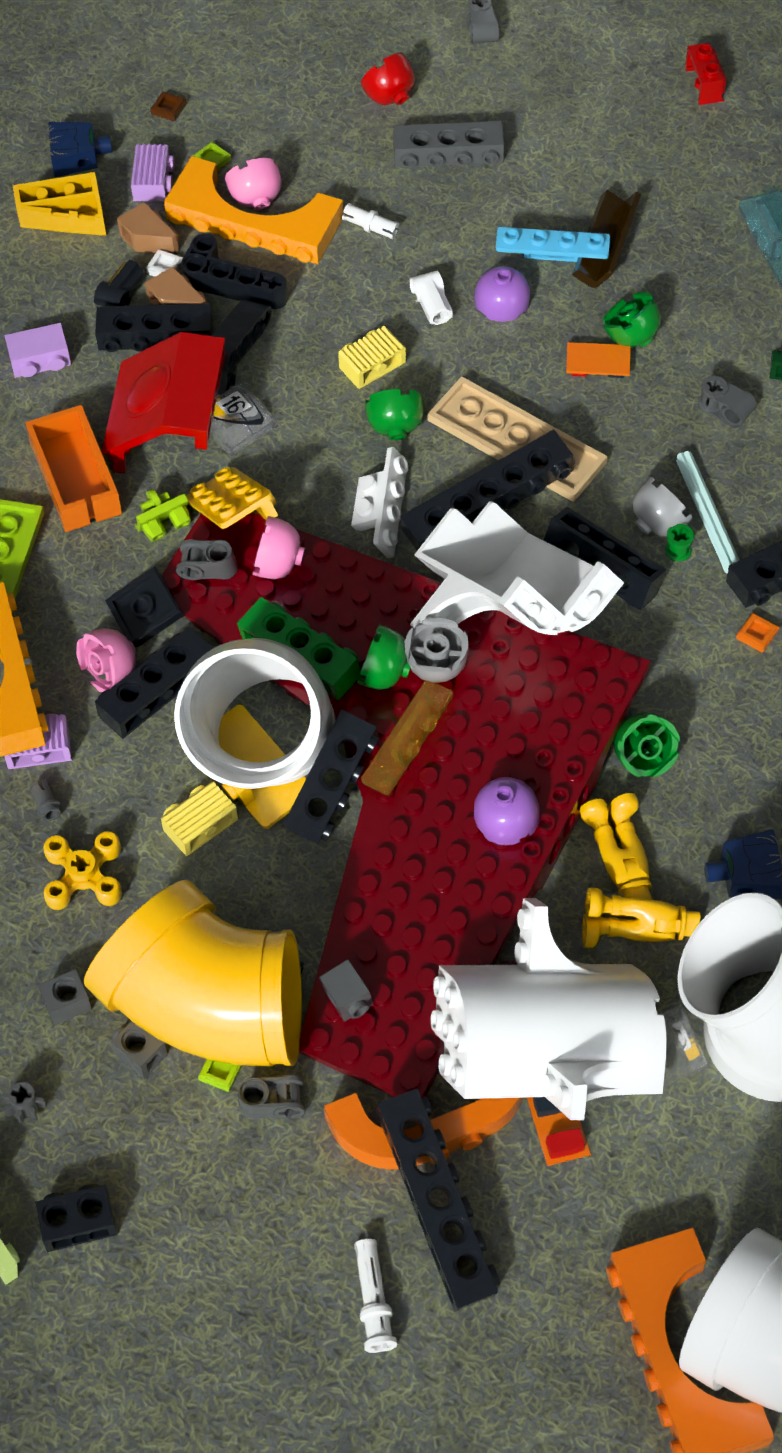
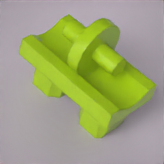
(151, 520)

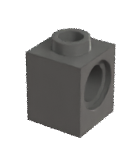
(56, 988)
(346, 991)
(143, 1060)

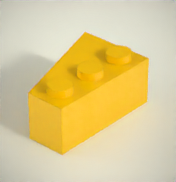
(61, 205)

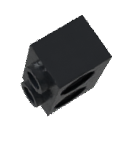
(77, 1227)

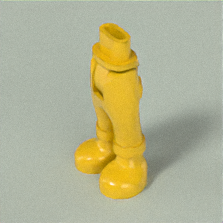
(625, 866)
(653, 923)

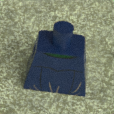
(75, 147)
(749, 866)

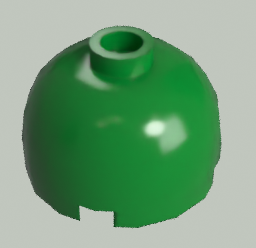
(633, 322)
(394, 413)
(384, 660)
(646, 744)

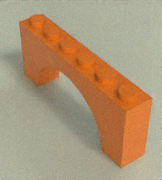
(698, 1422)

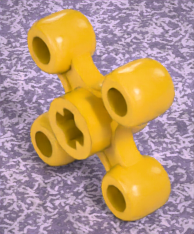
(58, 852)

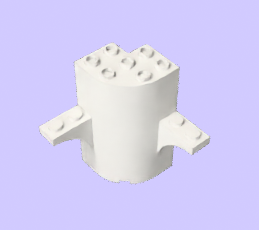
(510, 571)
(548, 1025)

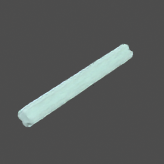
(707, 509)

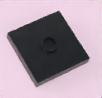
(144, 607)

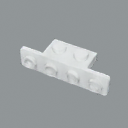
(380, 502)

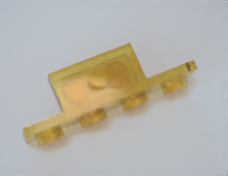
(407, 737)

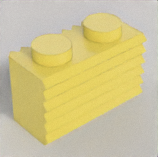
(371, 357)
(199, 817)

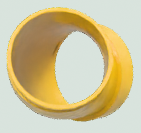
(203, 981)

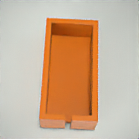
(73, 468)

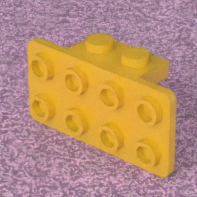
(231, 498)
(247, 740)

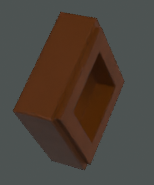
(168, 106)

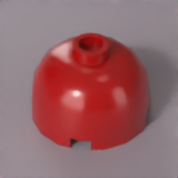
(390, 82)

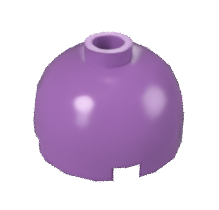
(502, 294)
(506, 811)

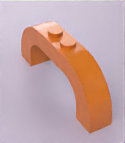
(459, 1128)

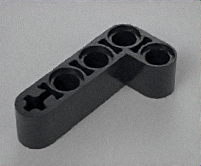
(231, 279)
(240, 332)

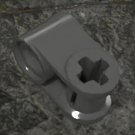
(482, 22)
(728, 403)
(206, 560)
(274, 1097)

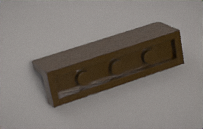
(612, 218)

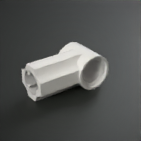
(430, 293)

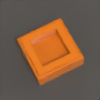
(757, 632)

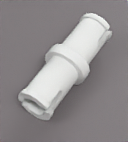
(370, 221)

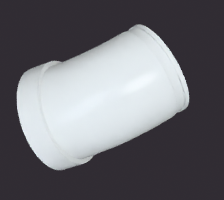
(217, 681)
(727, 945)
(739, 1324)

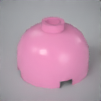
(254, 184)
(278, 550)
(106, 653)

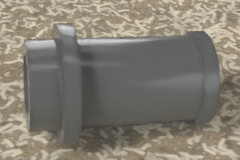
(47, 805)

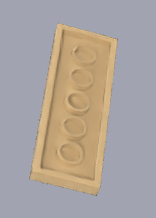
(503, 428)

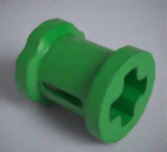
(679, 542)

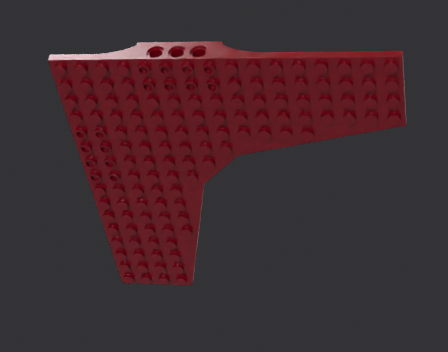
(419, 871)

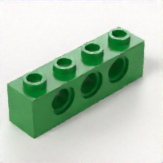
(268, 617)

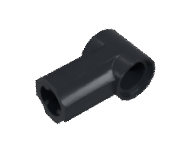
(121, 285)

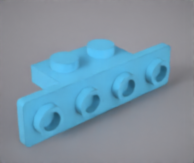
(552, 244)

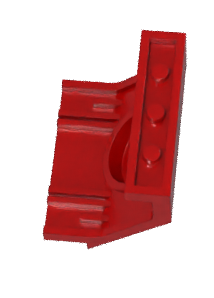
(165, 392)

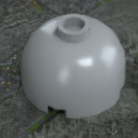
(657, 509)
(436, 649)

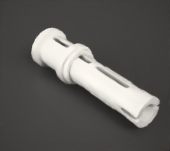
(376, 1312)

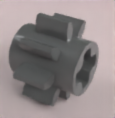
(29, 1106)

